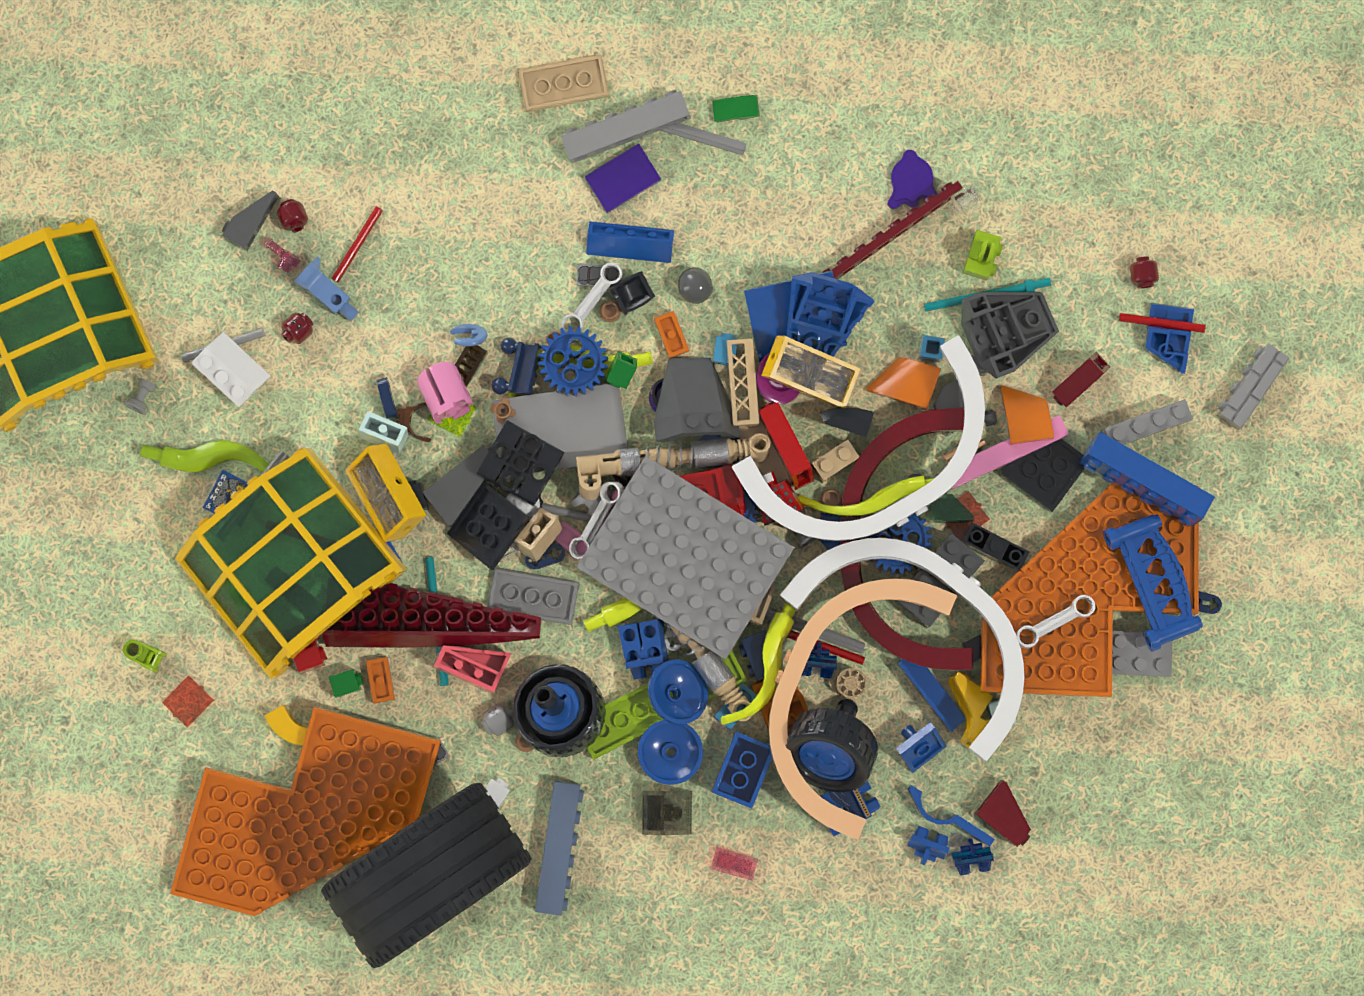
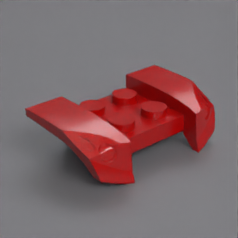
(720, 484)

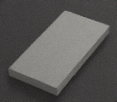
(534, 595)

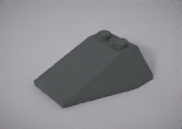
(1006, 328)
(693, 402)

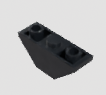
(995, 547)

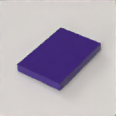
(623, 178)

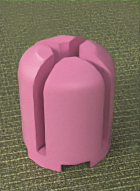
(444, 391)

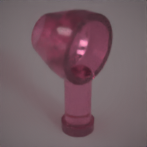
(286, 260)

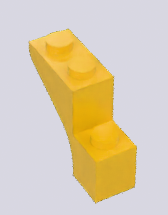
(971, 703)

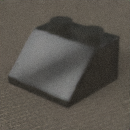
(667, 812)

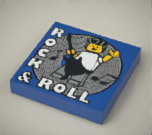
(223, 489)

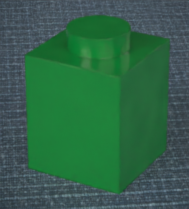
(621, 370)
(346, 683)

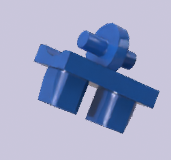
(926, 848)

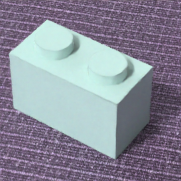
(382, 431)

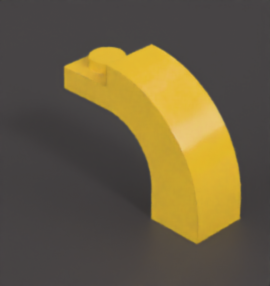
(286, 726)

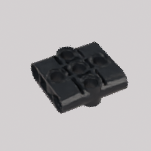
(509, 438)

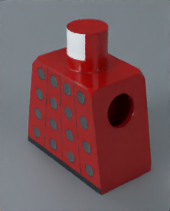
(784, 492)

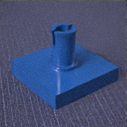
(920, 746)

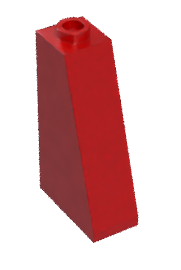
(786, 445)

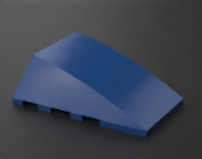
(824, 311)

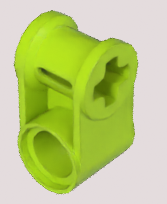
(145, 655)

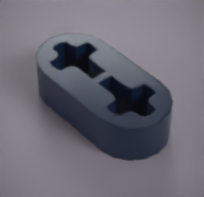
(386, 398)
(547, 561)
(1207, 597)

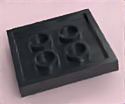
(1046, 473)
(488, 525)

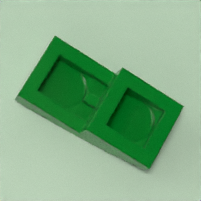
(736, 108)

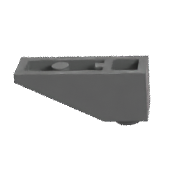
(248, 222)

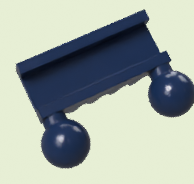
(523, 368)

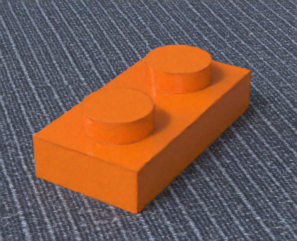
(671, 334)
(380, 680)

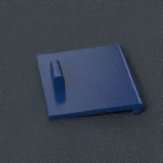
(769, 313)

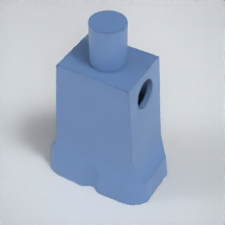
(325, 290)

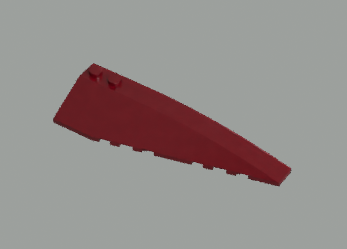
(419, 619)

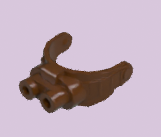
(405, 419)

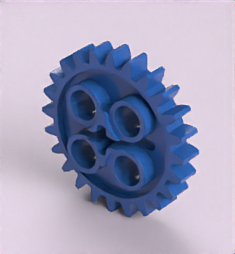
(561, 345)
(913, 526)

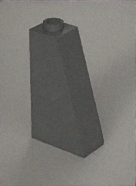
(457, 487)

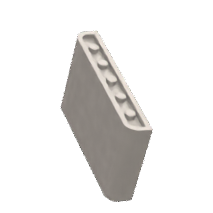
(573, 424)

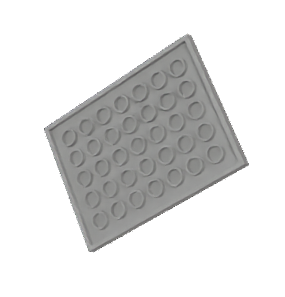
(685, 557)

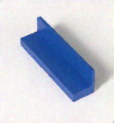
(630, 242)
(933, 694)

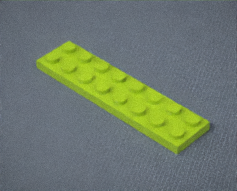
(633, 714)

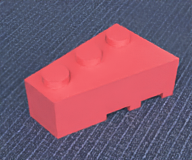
(473, 666)

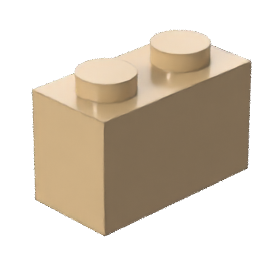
(835, 461)
(538, 534)

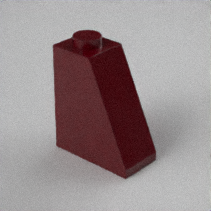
(1080, 380)
(1004, 815)

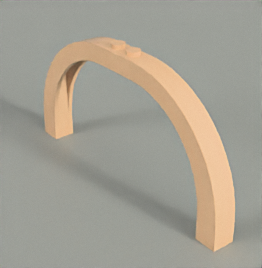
(885, 589)

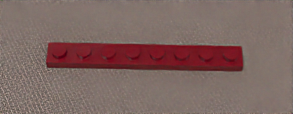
(896, 229)

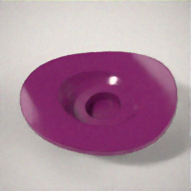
(772, 390)

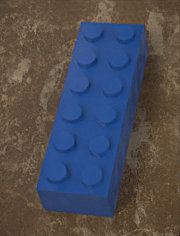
(1147, 480)

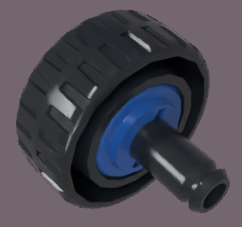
(559, 710)
(833, 747)

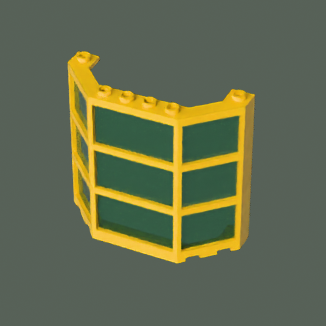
(63, 318)
(287, 559)

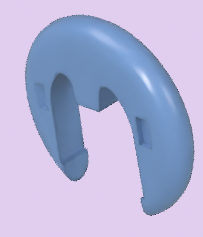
(478, 334)

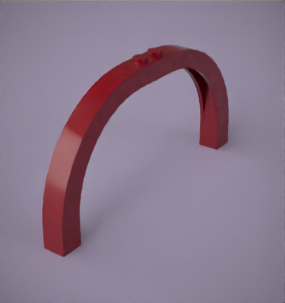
(885, 443)

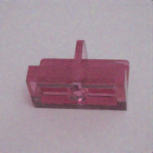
(734, 863)

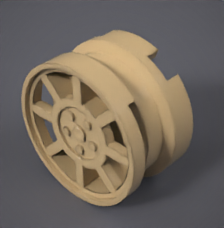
(851, 683)

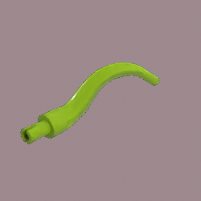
(204, 456)

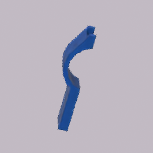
(956, 819)

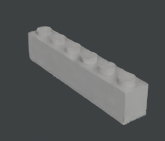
(625, 127)

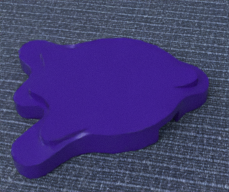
(911, 181)

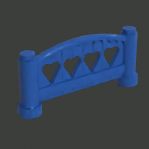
(1129, 540)

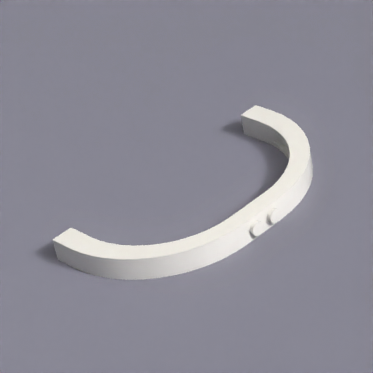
(898, 513)
(950, 575)

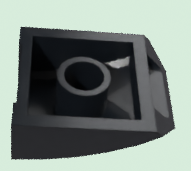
(849, 419)

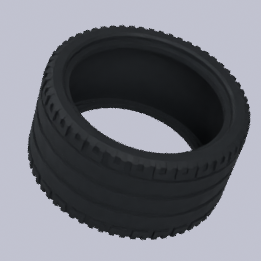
(426, 874)

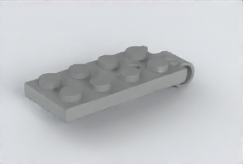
(1134, 657)

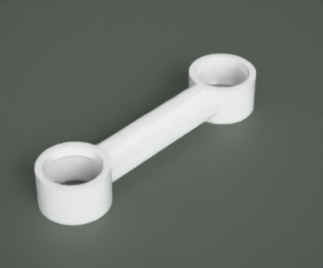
(593, 297)
(597, 518)
(1056, 621)

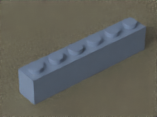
(558, 847)

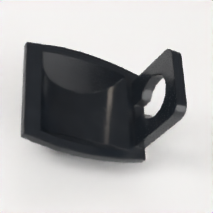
(632, 292)

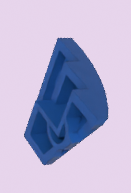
(1170, 343)

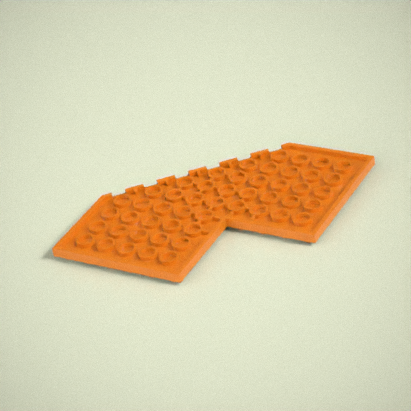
(1077, 563)
(265, 842)

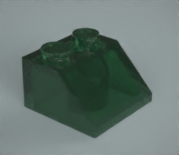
(949, 510)

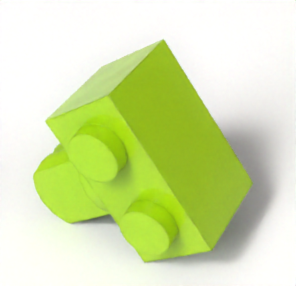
(982, 255)

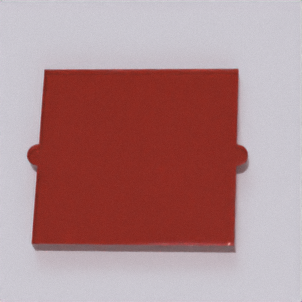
(980, 516)
(188, 701)

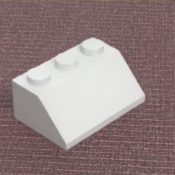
(231, 369)

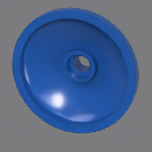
(688, 692)
(665, 768)

